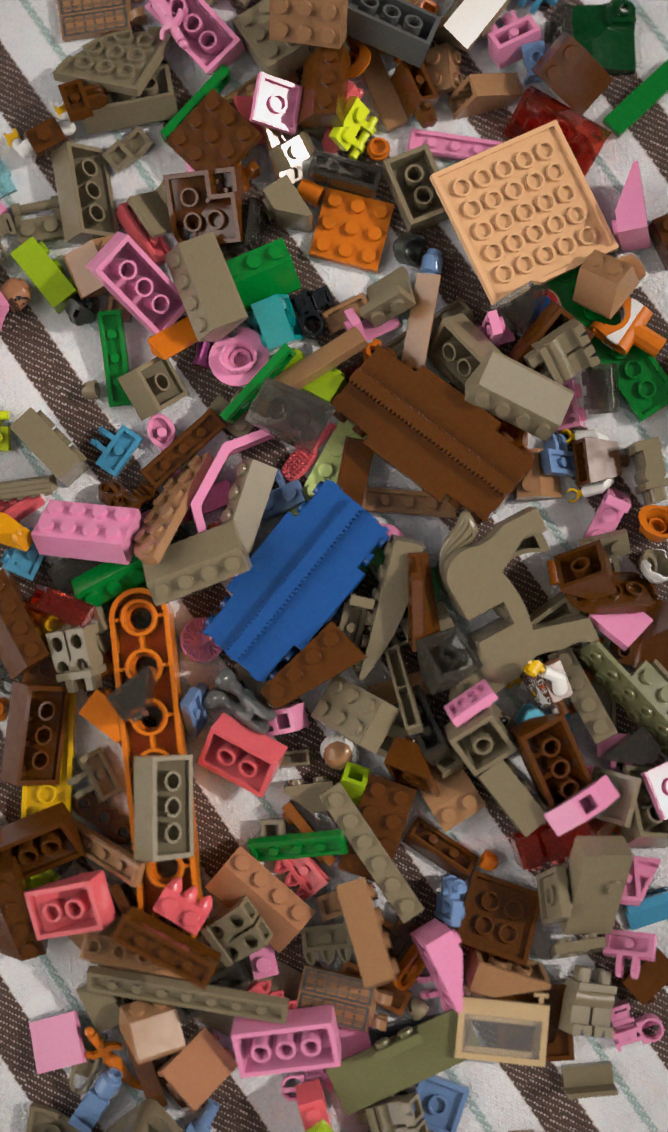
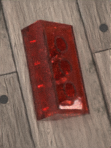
(581, 133)

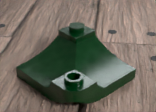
(607, 34)

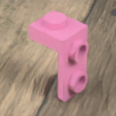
(367, 329)

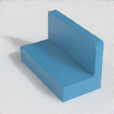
(651, 910)

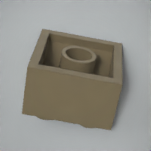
(286, 206)
(153, 387)

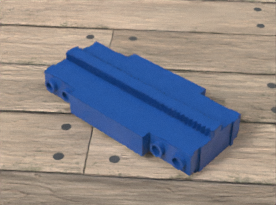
(296, 581)

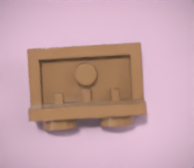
(443, 68)

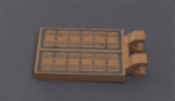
(97, 17)
(351, 1000)

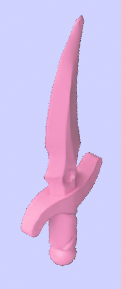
(171, 23)

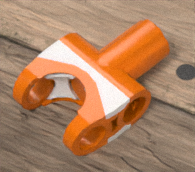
(630, 330)

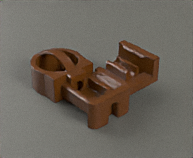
(122, 498)

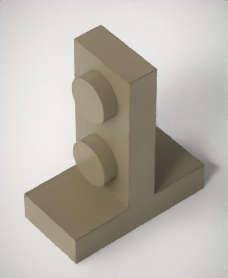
(353, 615)

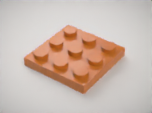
(351, 230)

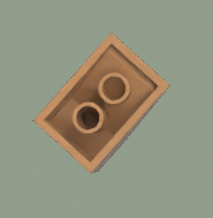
(456, 799)
(500, 978)

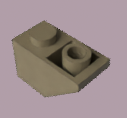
(308, 793)

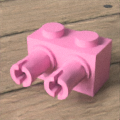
(506, 42)

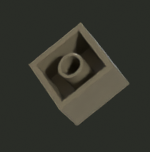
(481, 741)

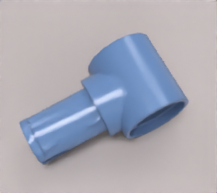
(205, 1118)

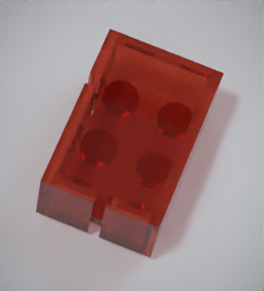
(545, 846)

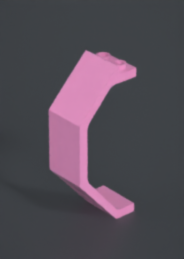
(226, 450)

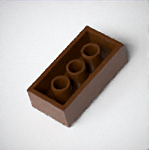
(386, 809)

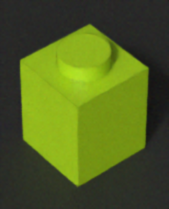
(354, 780)

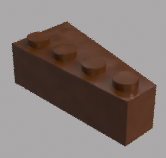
(315, 664)

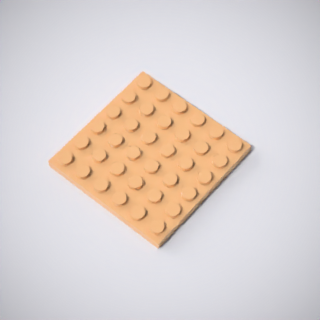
(523, 211)

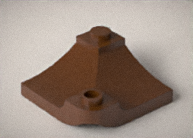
(206, 203)
(651, 643)

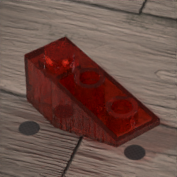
(60, 607)

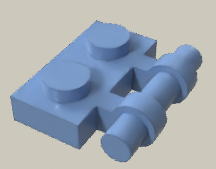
(448, 903)

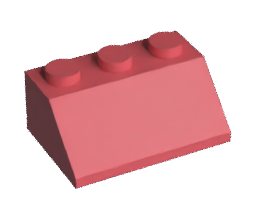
(242, 755)

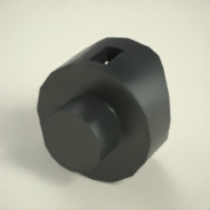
(409, 248)
(80, 312)

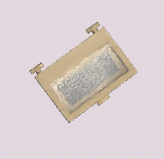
(503, 1030)

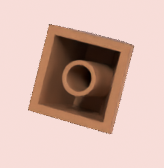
(196, 1070)

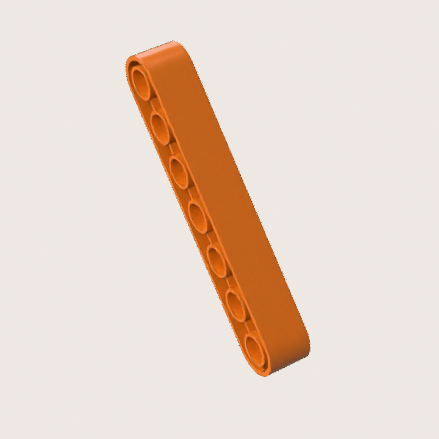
(138, 738)

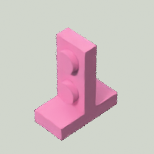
(496, 330)
(609, 512)

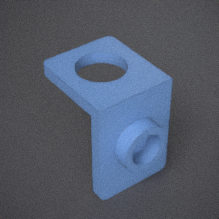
(532, 53)

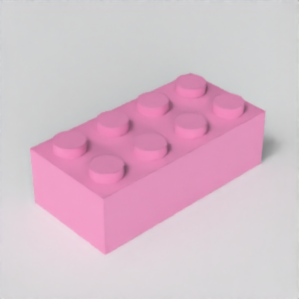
(137, 283)
(87, 531)
(305, 1042)

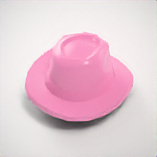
(238, 358)

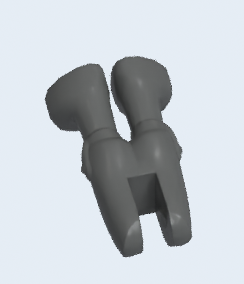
(243, 710)

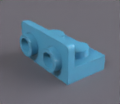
(22, 562)

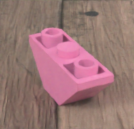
(582, 806)

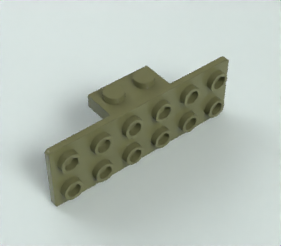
(639, 693)
(396, 1062)

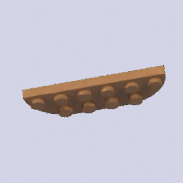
(170, 509)

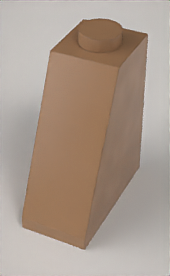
(485, 93)

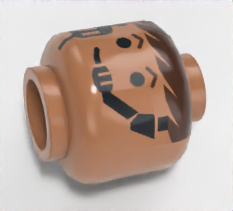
(17, 294)

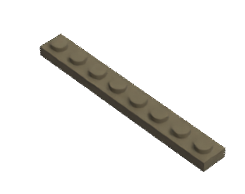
(187, 995)

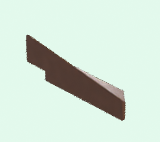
(422, 606)

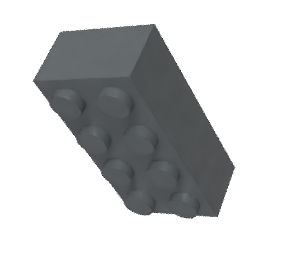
(393, 27)

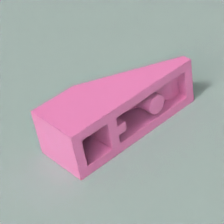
(288, 719)

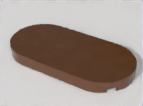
(631, 597)

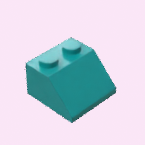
(276, 321)

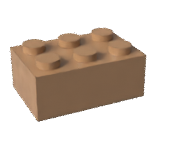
(309, 22)

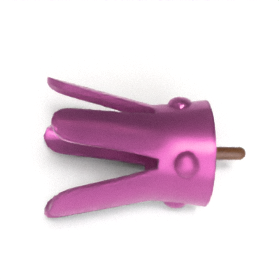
(201, 359)

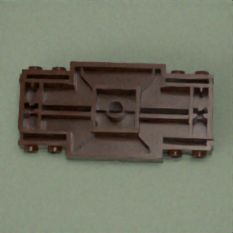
(432, 434)

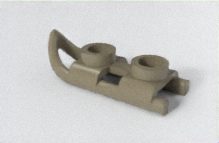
(85, 1069)

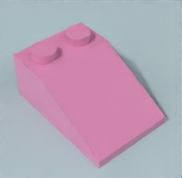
(631, 218)
(443, 960)

